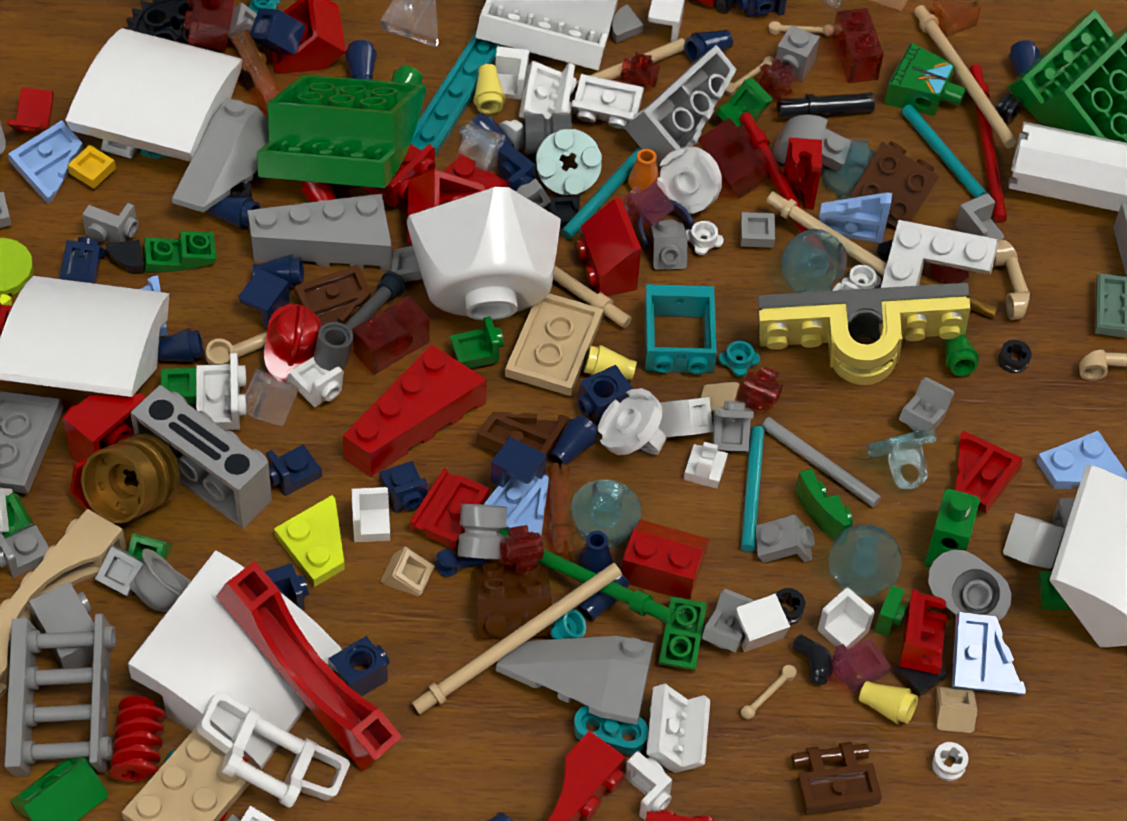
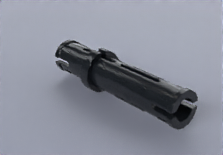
(825, 105)

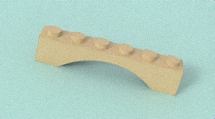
(73, 560)

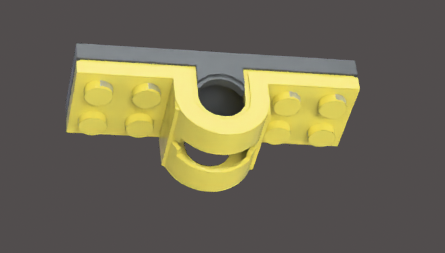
(873, 313)

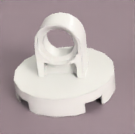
(690, 178)
(633, 424)

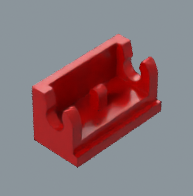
(804, 168)
(923, 634)

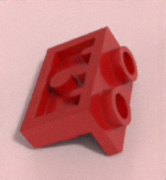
(414, 164)

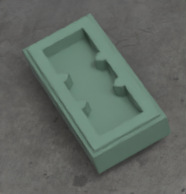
(1111, 305)

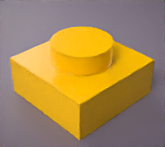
(91, 166)

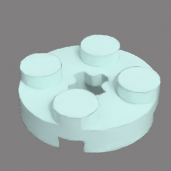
(550, 166)

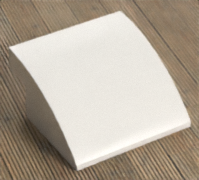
(552, 28)
(152, 93)
(82, 336)
(1093, 557)
(206, 651)

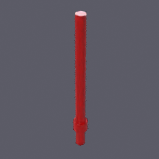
(989, 151)
(777, 176)

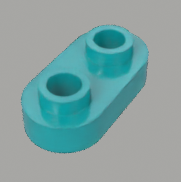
(612, 731)

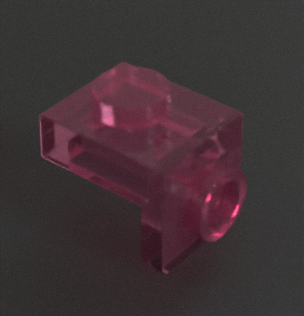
(649, 203)
(859, 664)

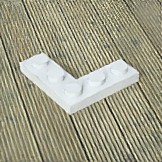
(923, 243)

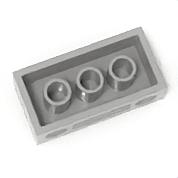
(209, 459)

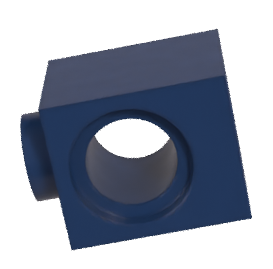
(606, 383)
(356, 654)

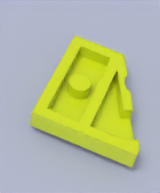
(314, 541)

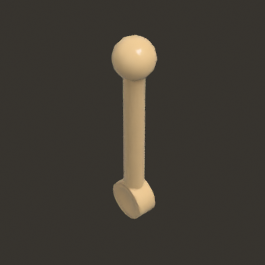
(776, 28)
(731, 88)
(788, 674)

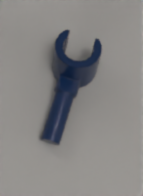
(449, 565)

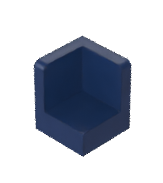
(277, 31)
(266, 294)
(517, 461)

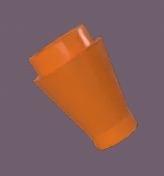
(644, 170)

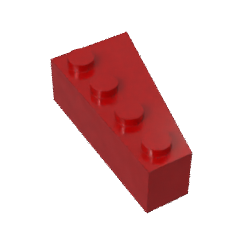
(418, 404)

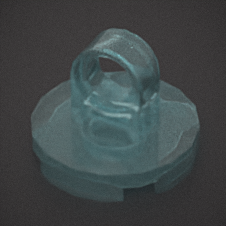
(855, 164)
(813, 261)
(904, 450)
(606, 508)
(865, 559)

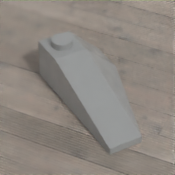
(223, 156)
(596, 671)

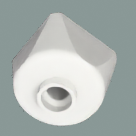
(486, 253)

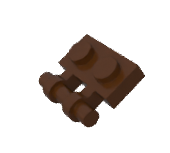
(836, 787)

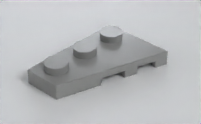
(24, 437)

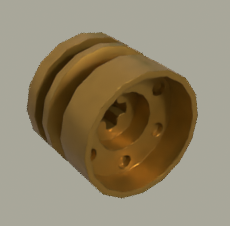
(130, 478)

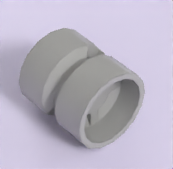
(482, 530)

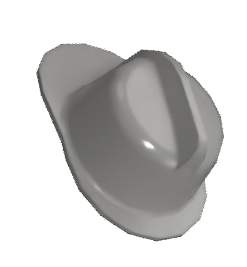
(158, 582)
(969, 585)

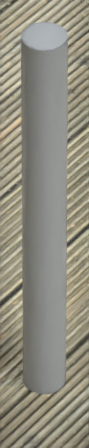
(821, 462)

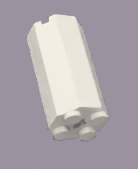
(1070, 166)

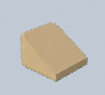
(719, 393)
(407, 572)
(955, 709)

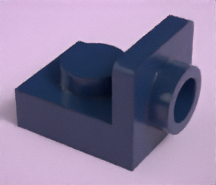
(515, 167)
(82, 260)
(293, 469)
(404, 486)
(289, 583)

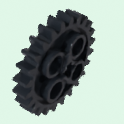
(163, 20)

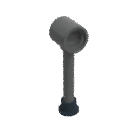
(336, 339)

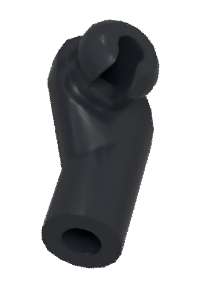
(818, 658)

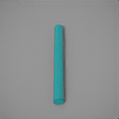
(943, 151)
(599, 197)
(752, 489)

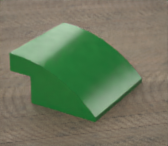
(1080, 81)
(340, 130)

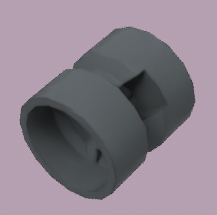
(539, 127)

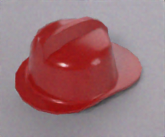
(290, 338)

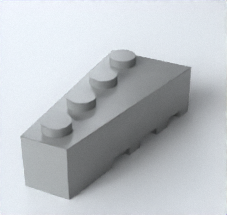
(683, 107)
(324, 232)

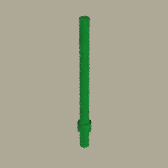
(637, 601)

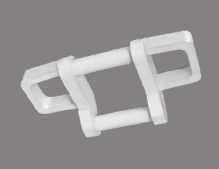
(303, 749)

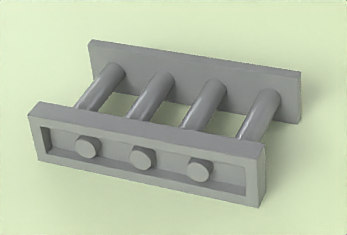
(26, 677)

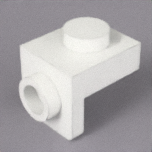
(316, 383)
(651, 780)

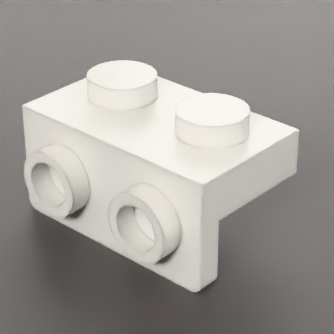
(547, 90)
(606, 101)
(220, 392)
(678, 729)

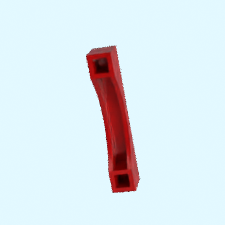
(346, 715)
(588, 775)

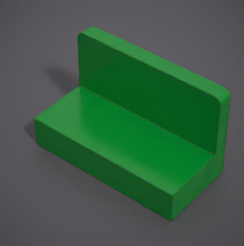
(62, 793)

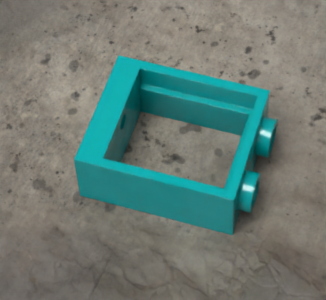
(694, 302)

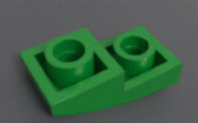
(185, 253)
(824, 510)
(683, 635)

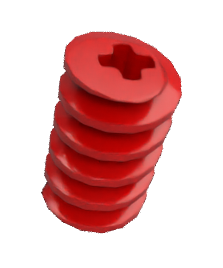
(137, 740)

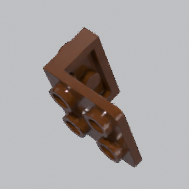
(900, 175)
(510, 598)

